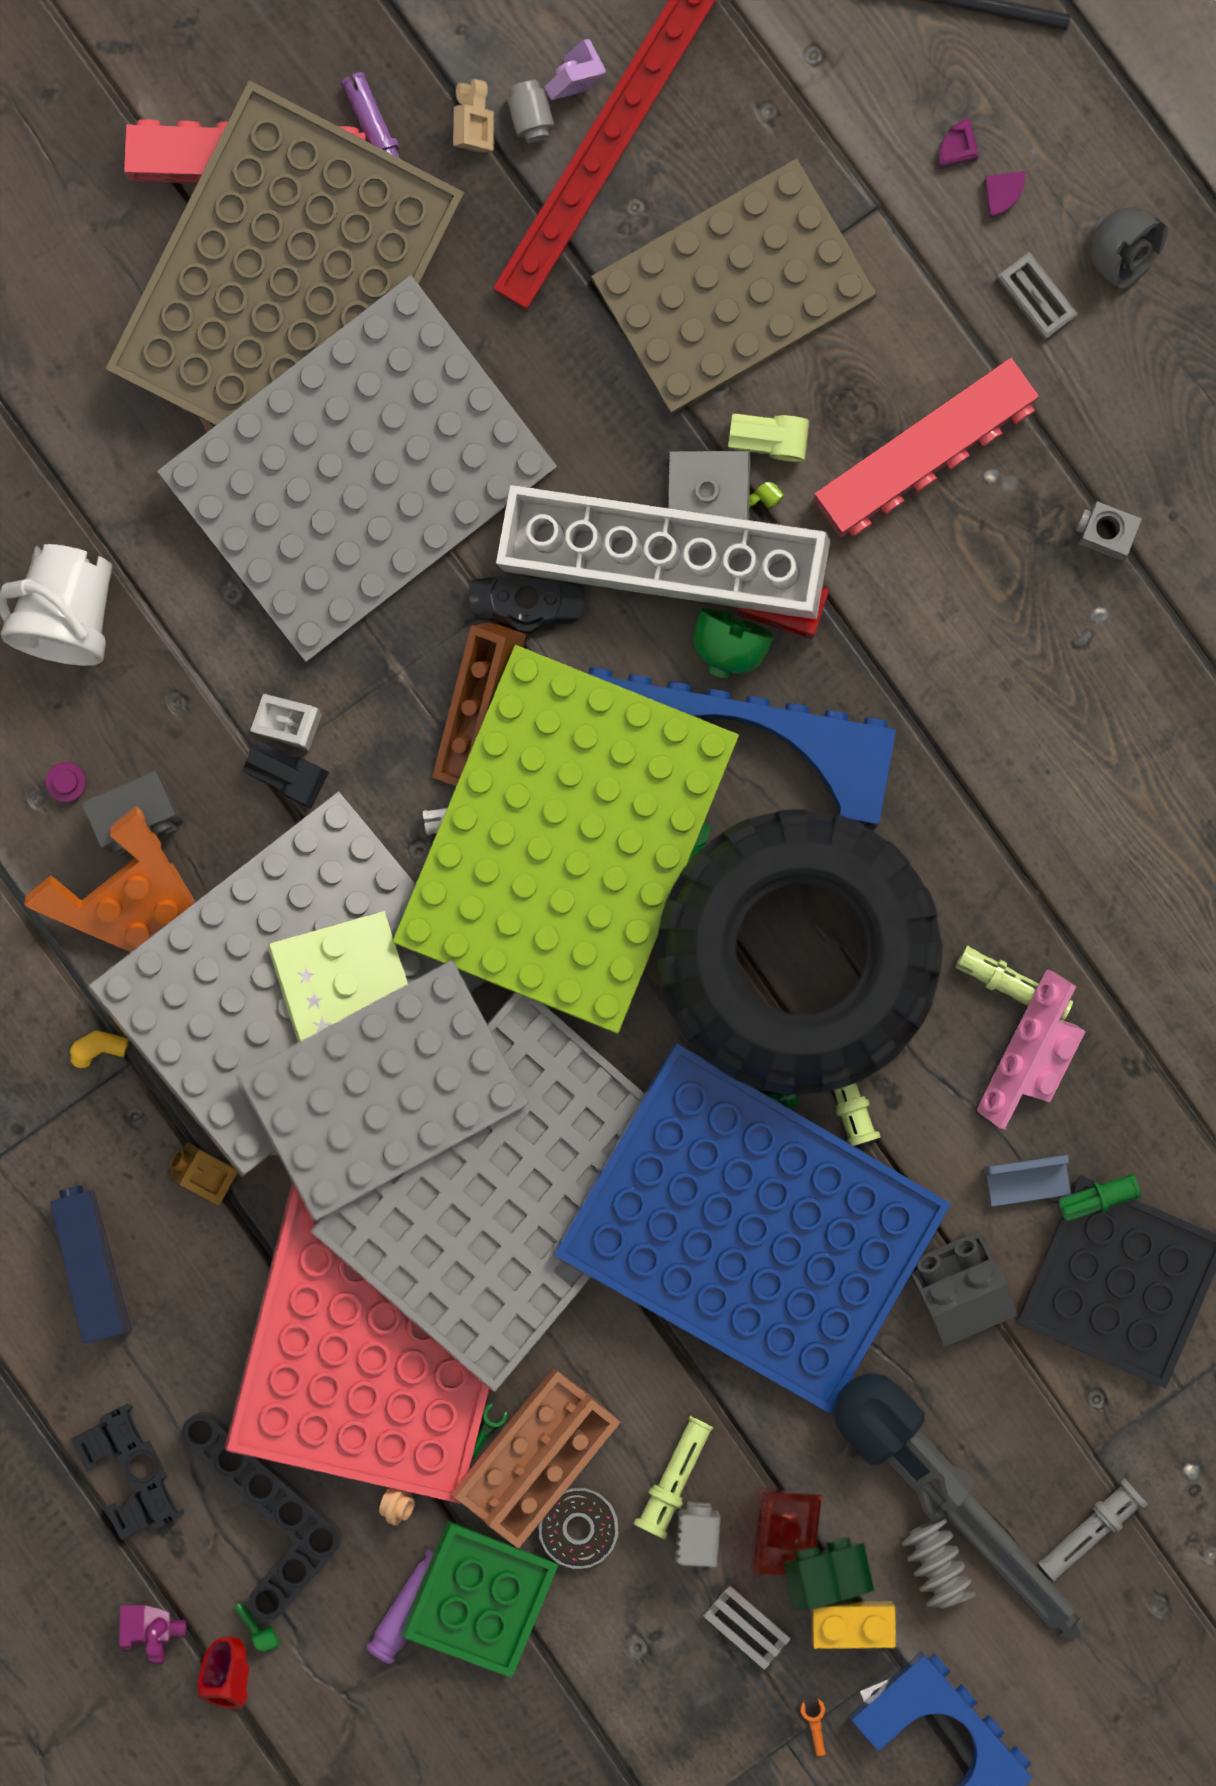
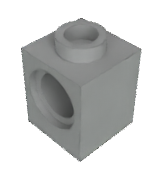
(1125, 525)

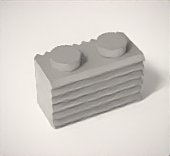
(697, 1535)

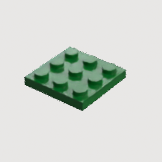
(479, 1599)

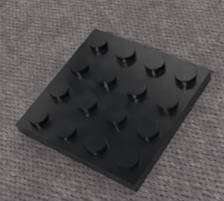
(1123, 1286)

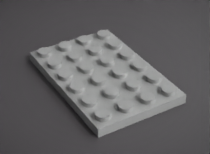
(382, 1090)

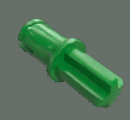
(1099, 1197)

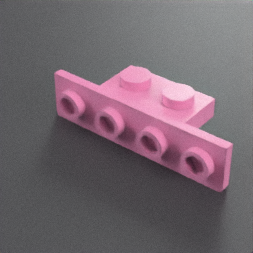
(1036, 1052)

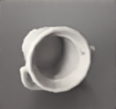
(58, 607)

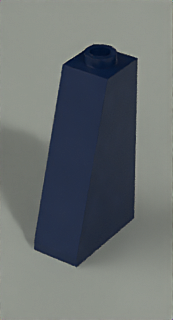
(89, 1265)

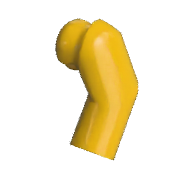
(94, 1044)

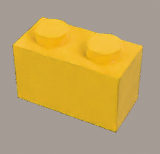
(854, 1625)

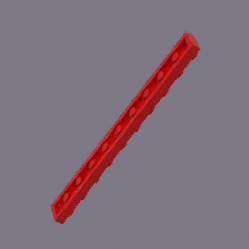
(601, 150)

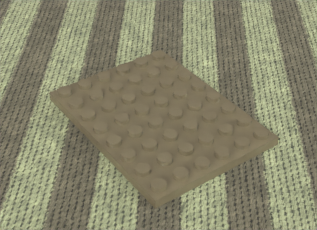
(276, 255)

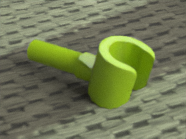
(768, 494)

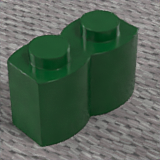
(828, 1575)

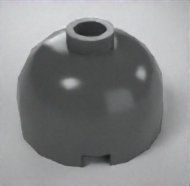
(1124, 243)

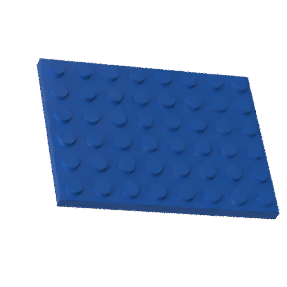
(752, 1228)

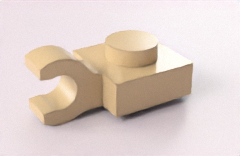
(472, 122)

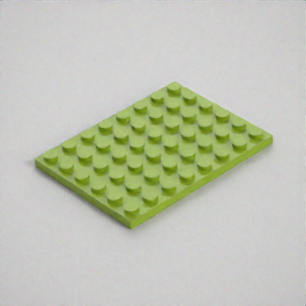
(565, 839)

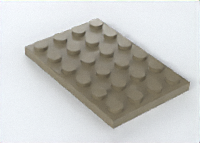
(733, 286)

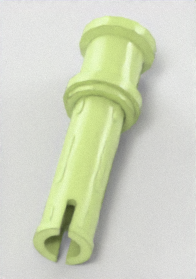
(857, 1108)
(666, 1496)

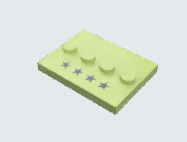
(336, 971)

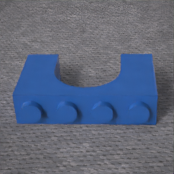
(923, 1690)

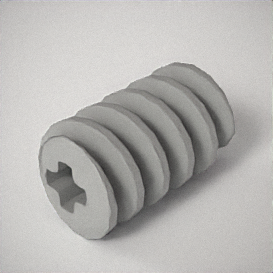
(938, 1565)

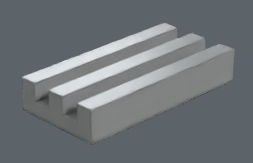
(1057, 323)
(772, 1649)

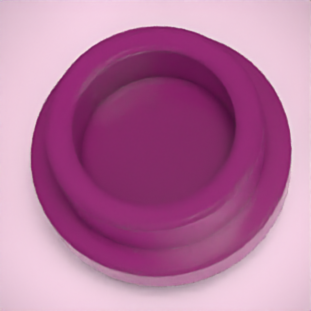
(65, 782)

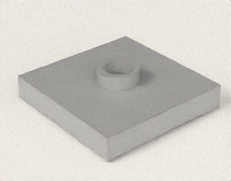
(710, 482)

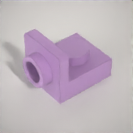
(578, 72)

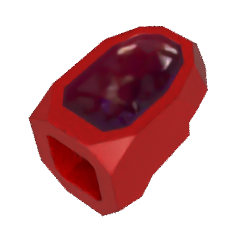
(224, 1674)

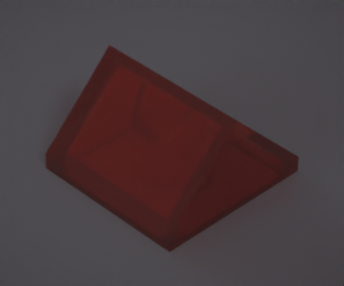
(783, 1524)

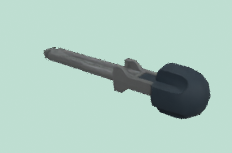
(885, 1426)

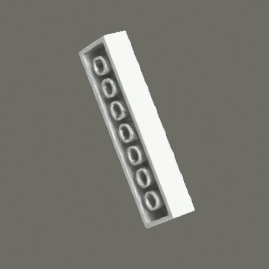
(663, 552)

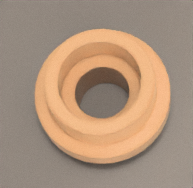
(396, 1505)

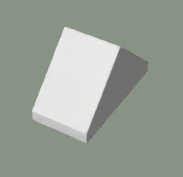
(286, 721)

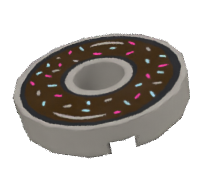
(585, 1551)

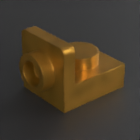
(201, 1173)

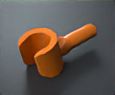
(815, 1727)

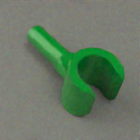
(486, 1429)
(263, 1639)

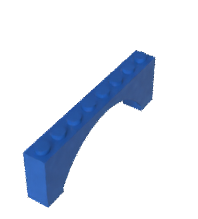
(844, 753)

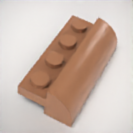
(536, 1457)

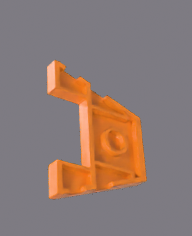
(128, 904)

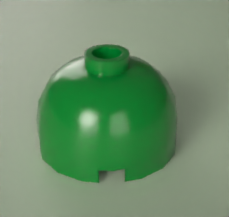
(728, 643)

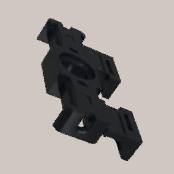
(154, 1499)

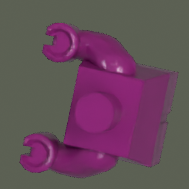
(148, 1628)

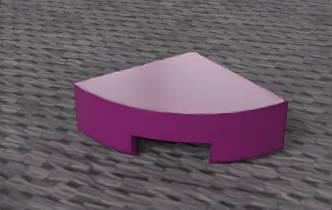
(958, 145)
(1003, 191)

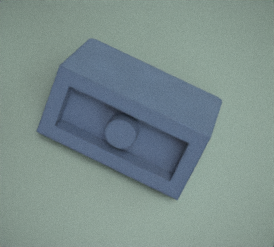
(1027, 1180)

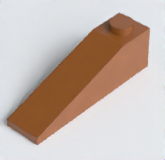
(478, 678)

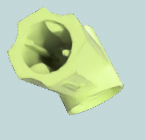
(779, 437)

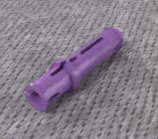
(369, 114)

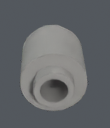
(530, 111)

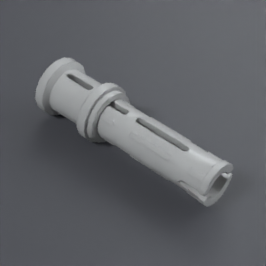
(1107, 1517)

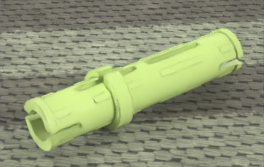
(999, 976)

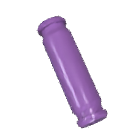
(387, 1636)

